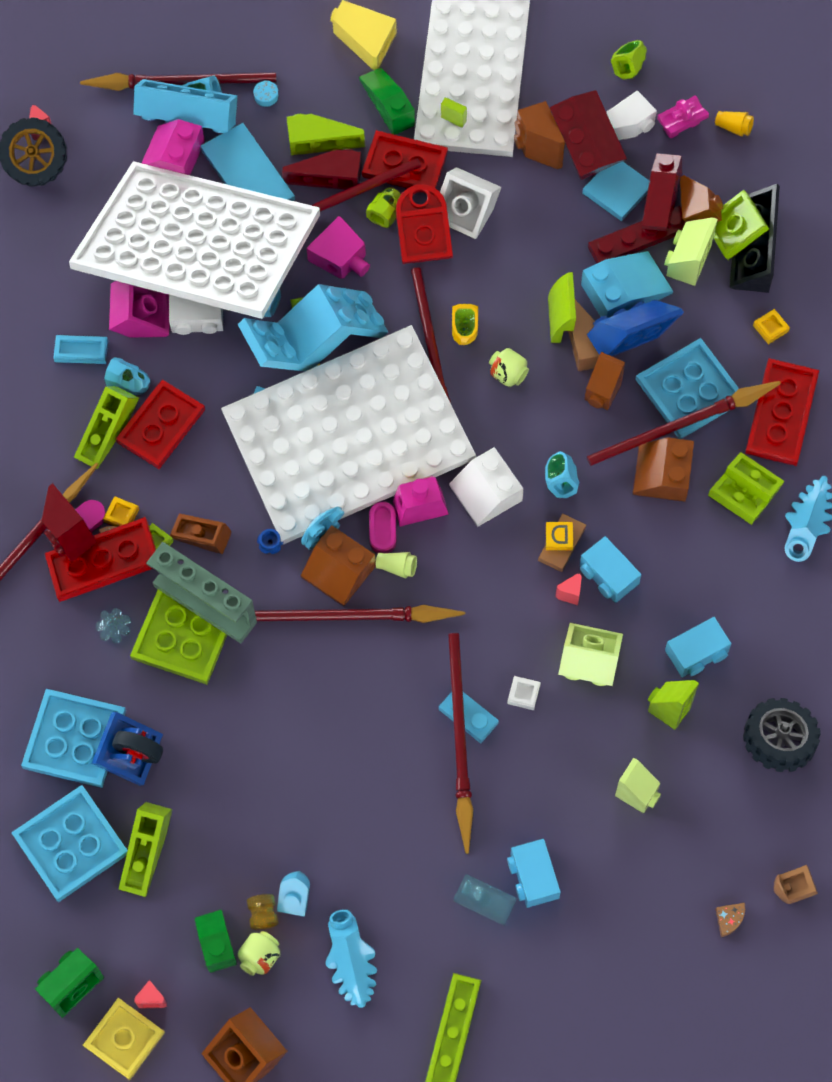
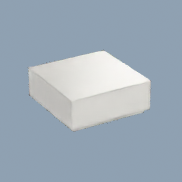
(523, 693)

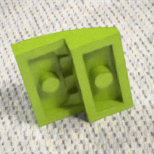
(561, 307)
(746, 488)

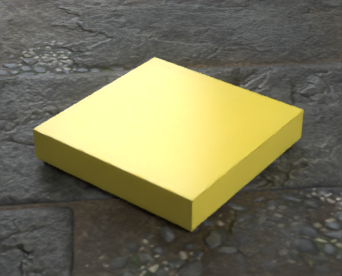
(124, 1038)

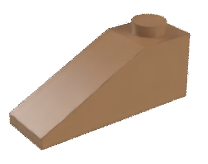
(583, 349)

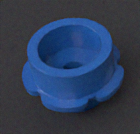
(265, 536)

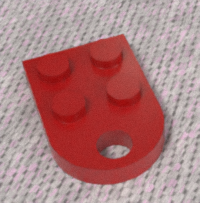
(423, 227)

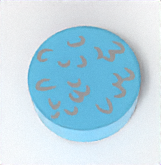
(266, 93)

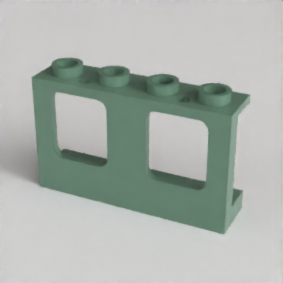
(203, 593)

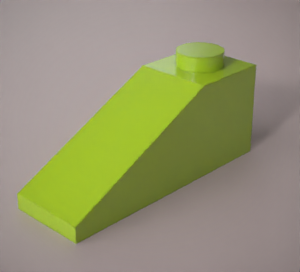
(318, 134)
(106, 424)
(672, 701)
(144, 848)

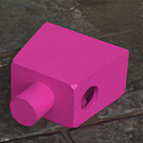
(338, 250)
(419, 501)

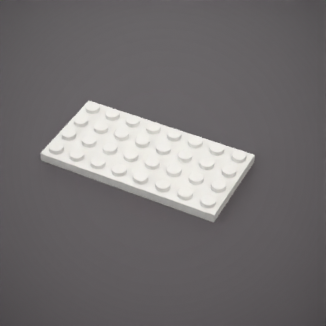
(478, 62)

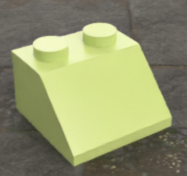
(691, 250)
(590, 654)

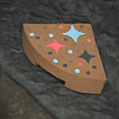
(730, 917)

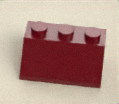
(588, 133)

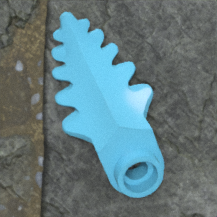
(808, 519)
(350, 958)

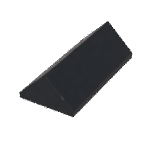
(754, 265)

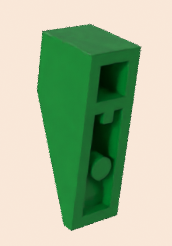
(389, 100)

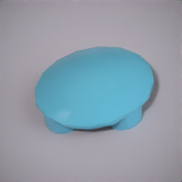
(320, 525)

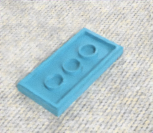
(244, 164)

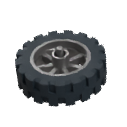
(786, 716)

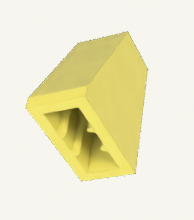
(364, 31)

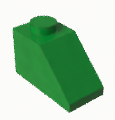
(215, 941)

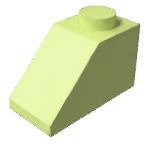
(638, 787)

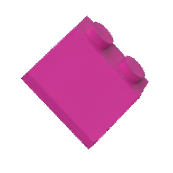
(175, 146)
(138, 311)

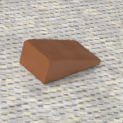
(201, 533)

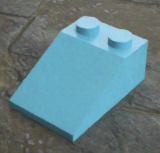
(624, 282)

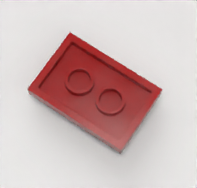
(391, 151)
(160, 424)

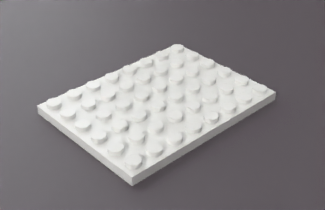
(196, 239)
(348, 432)

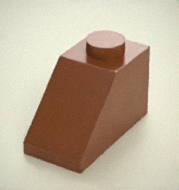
(698, 201)
(604, 381)

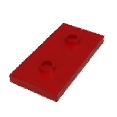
(782, 412)
(115, 557)

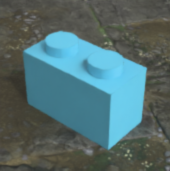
(609, 570)
(698, 647)
(534, 873)

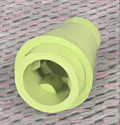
(400, 564)

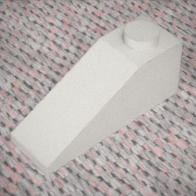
(632, 116)

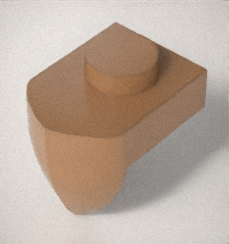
(795, 885)

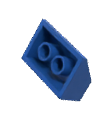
(632, 327)

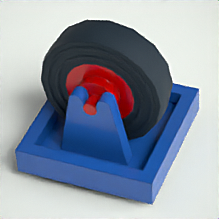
(128, 748)

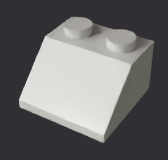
(468, 201)
(487, 487)

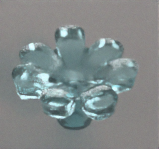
(113, 625)

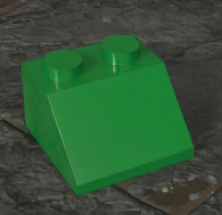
(69, 981)

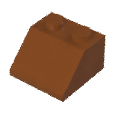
(539, 135)
(664, 469)
(338, 565)
(244, 1049)

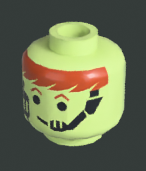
(508, 367)
(258, 953)

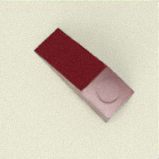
(329, 170)
(662, 191)

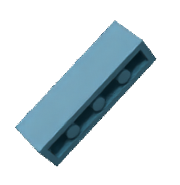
(173, 102)

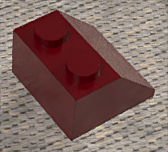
(65, 526)

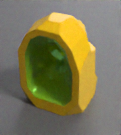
(464, 323)

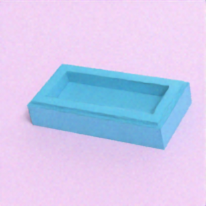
(80, 349)

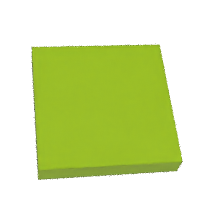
(739, 225)

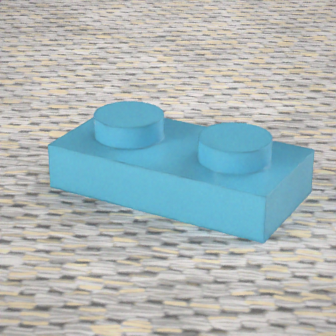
(478, 721)

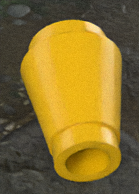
(735, 122)

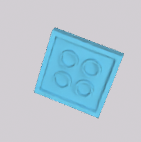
(687, 384)
(68, 737)
(70, 843)

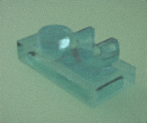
(485, 899)

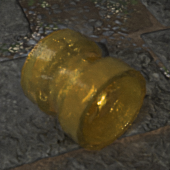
(262, 911)

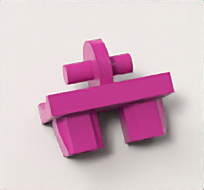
(682, 116)

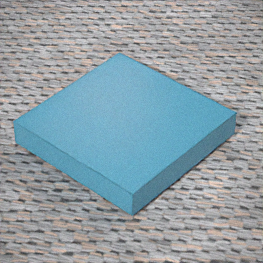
(617, 189)

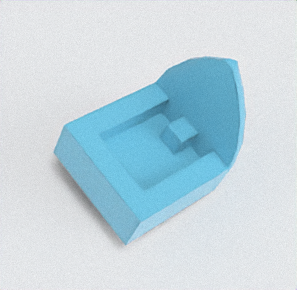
(294, 894)

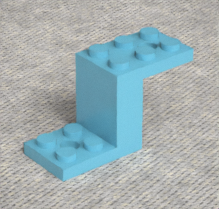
(313, 328)

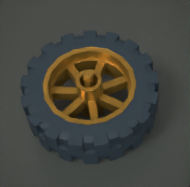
(45, 130)

